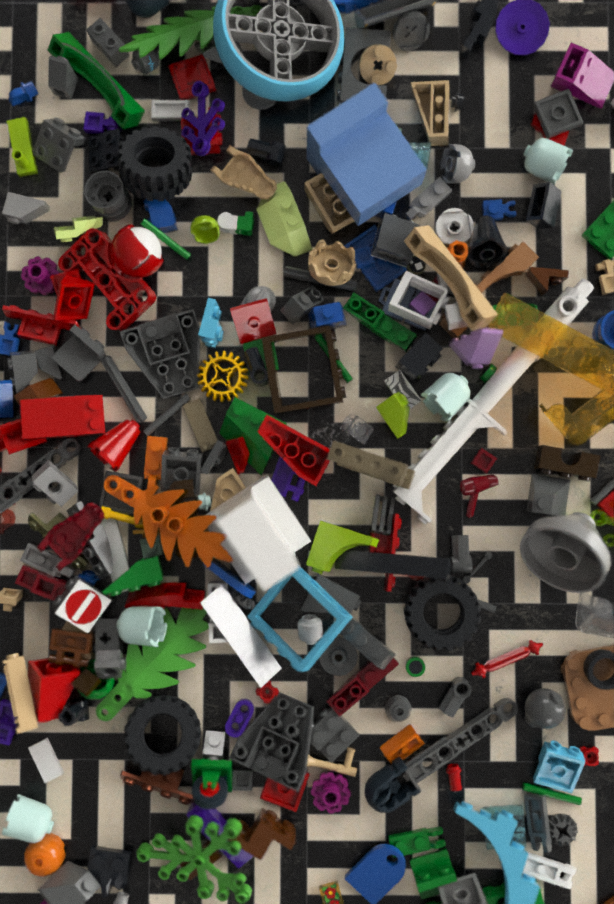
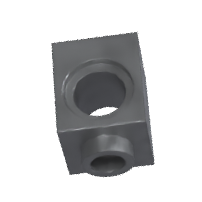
(109, 664)

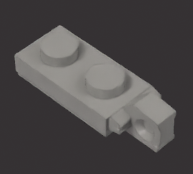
(428, 199)
(45, 561)

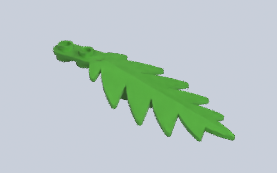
(186, 30)
(145, 669)

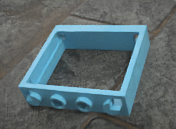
(341, 615)

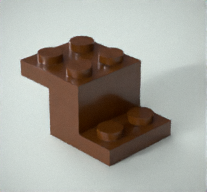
(262, 833)

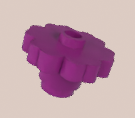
(38, 275)
(330, 783)

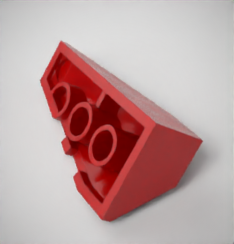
(300, 452)

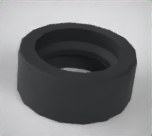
(589, 664)

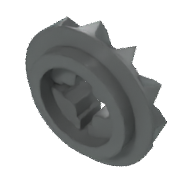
(242, 600)
(562, 821)

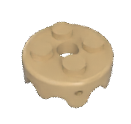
(334, 254)

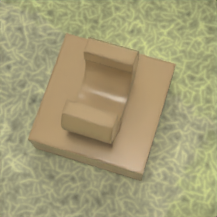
(10, 597)

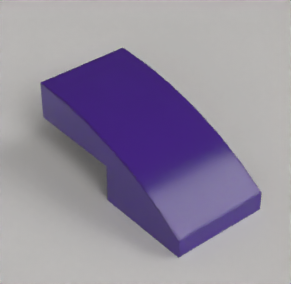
(7, 722)

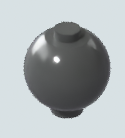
(544, 709)

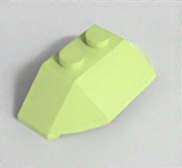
(284, 222)

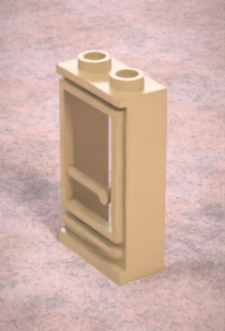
(20, 693)

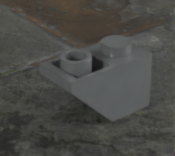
(61, 77)
(301, 304)
(23, 368)

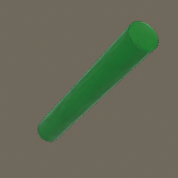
(164, 238)
(322, 342)
(552, 794)

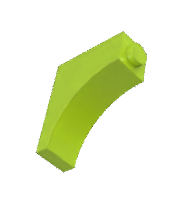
(331, 543)

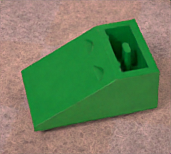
(143, 572)

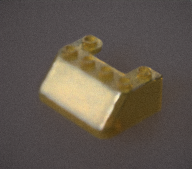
(592, 415)

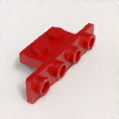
(38, 326)
(12, 436)
(388, 544)

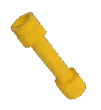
(121, 517)

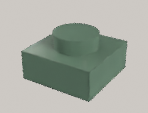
(150, 552)

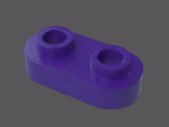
(239, 717)

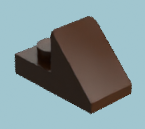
(541, 276)

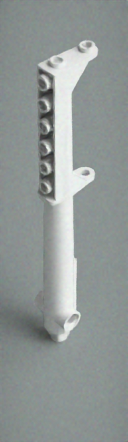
(476, 411)

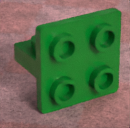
(432, 871)

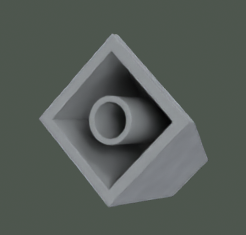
(463, 891)

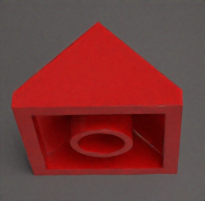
(73, 298)

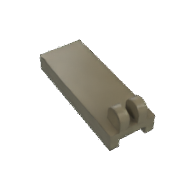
(200, 425)

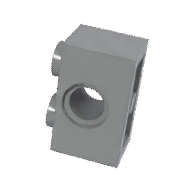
(50, 473)

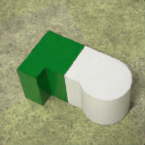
(236, 224)

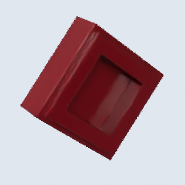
(483, 460)

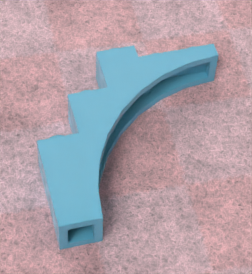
(512, 856)

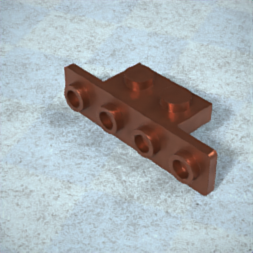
(165, 784)

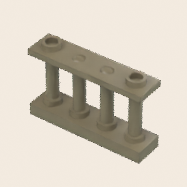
(371, 465)

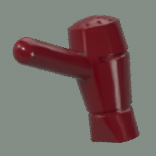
(472, 487)

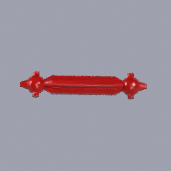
(507, 659)

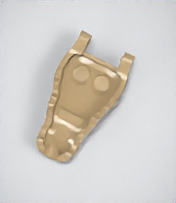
(245, 174)

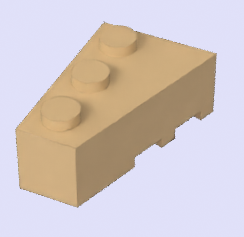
(433, 108)

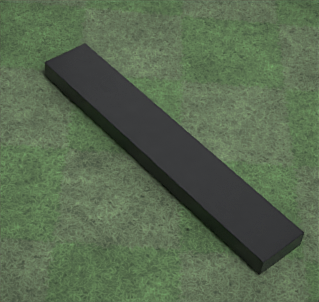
(394, 564)

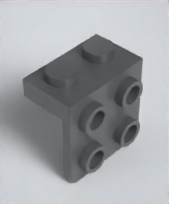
(56, 143)
(79, 354)

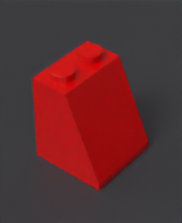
(50, 687)

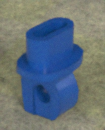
(23, 93)

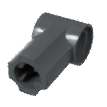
(460, 560)
(454, 698)

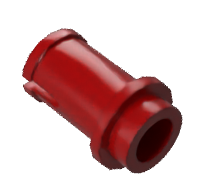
(453, 771)

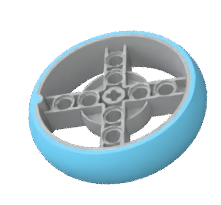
(279, 34)

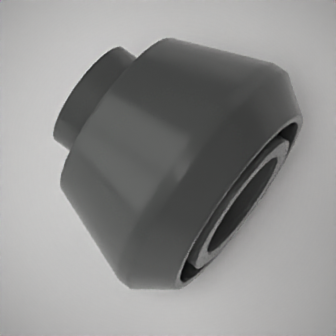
(398, 708)

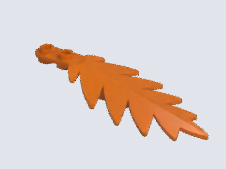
(171, 521)

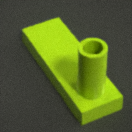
(22, 147)

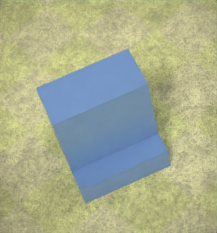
(363, 155)

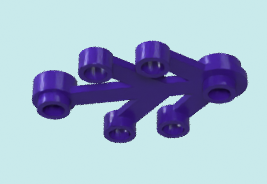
(201, 144)

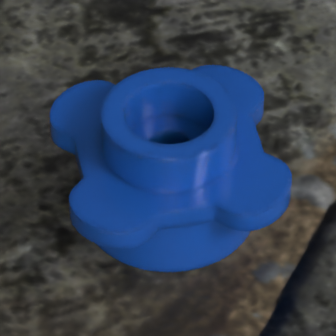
(89, 576)

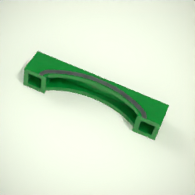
(123, 106)

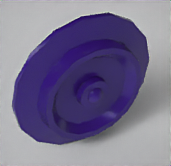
(522, 27)

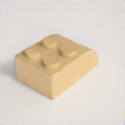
(327, 204)

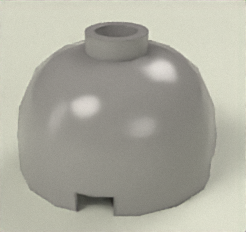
(457, 163)

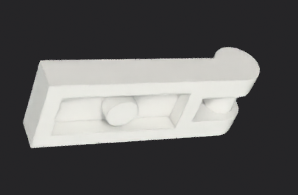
(549, 870)

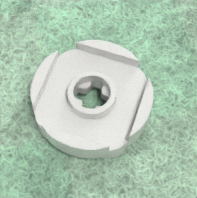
(460, 219)

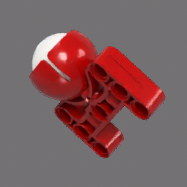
(126, 261)

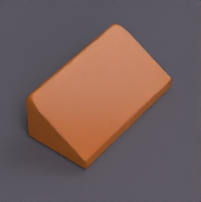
(402, 744)

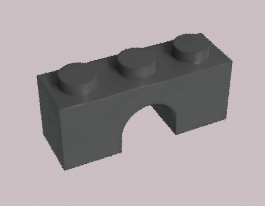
(367, 644)

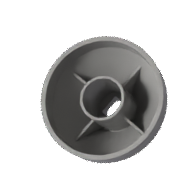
(566, 552)

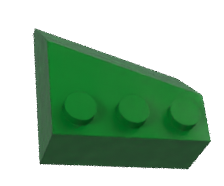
(244, 421)

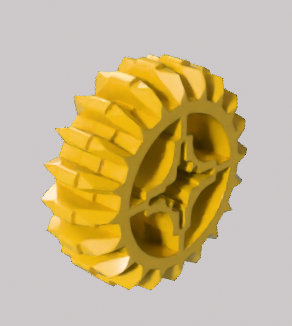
(216, 381)

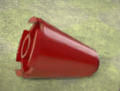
(115, 443)

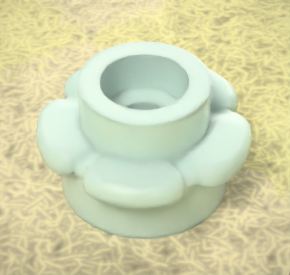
(206, 501)

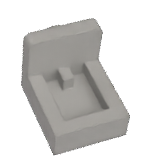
(214, 745)

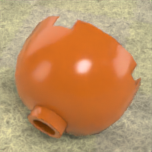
(45, 856)

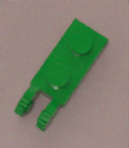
(417, 840)

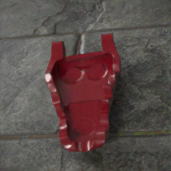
(72, 534)

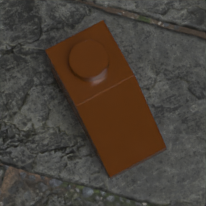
(43, 389)

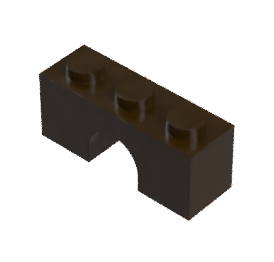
(550, 460)

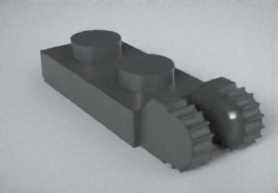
(538, 821)

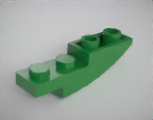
(379, 323)

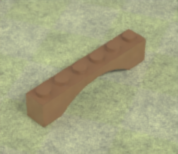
(515, 264)

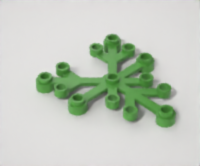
(199, 858)

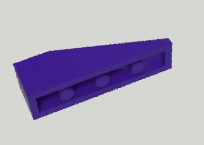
(213, 815)

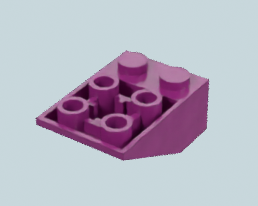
(584, 76)

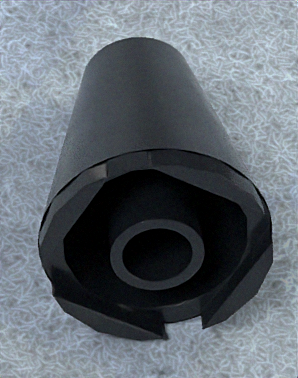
(486, 244)

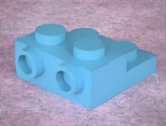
(210, 328)
(559, 766)

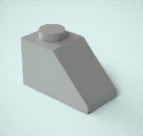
(23, 208)

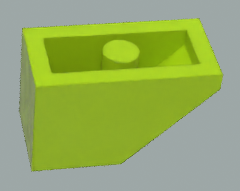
(395, 413)

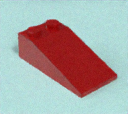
(62, 417)

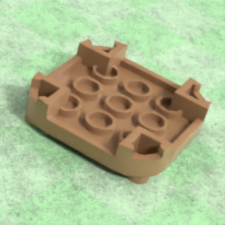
(588, 704)

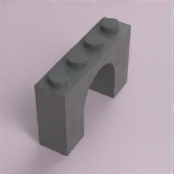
(355, 43)

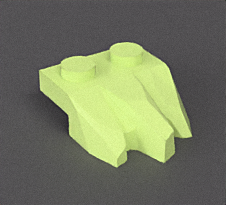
(79, 227)

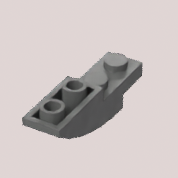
(97, 548)

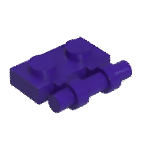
(282, 478)

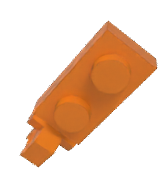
(153, 459)

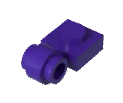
(97, 122)

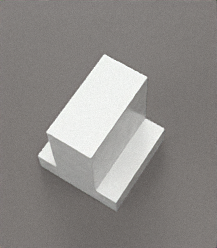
(260, 533)

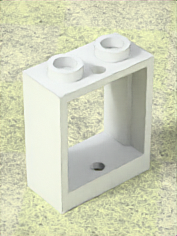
(426, 286)

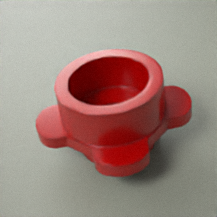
(266, 697)
(593, 751)

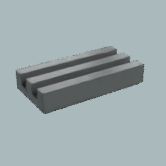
(384, 500)

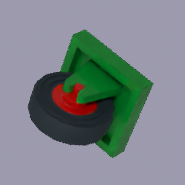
(211, 782)

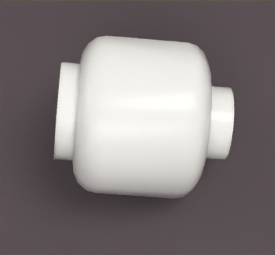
(310, 629)

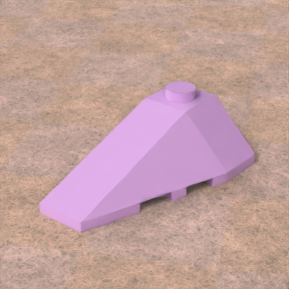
(477, 348)

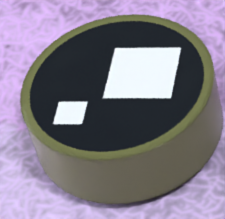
(416, 266)

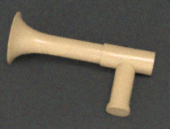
(338, 768)

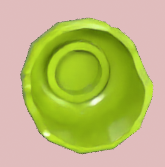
(205, 229)

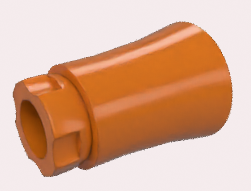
(461, 250)

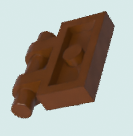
(70, 641)

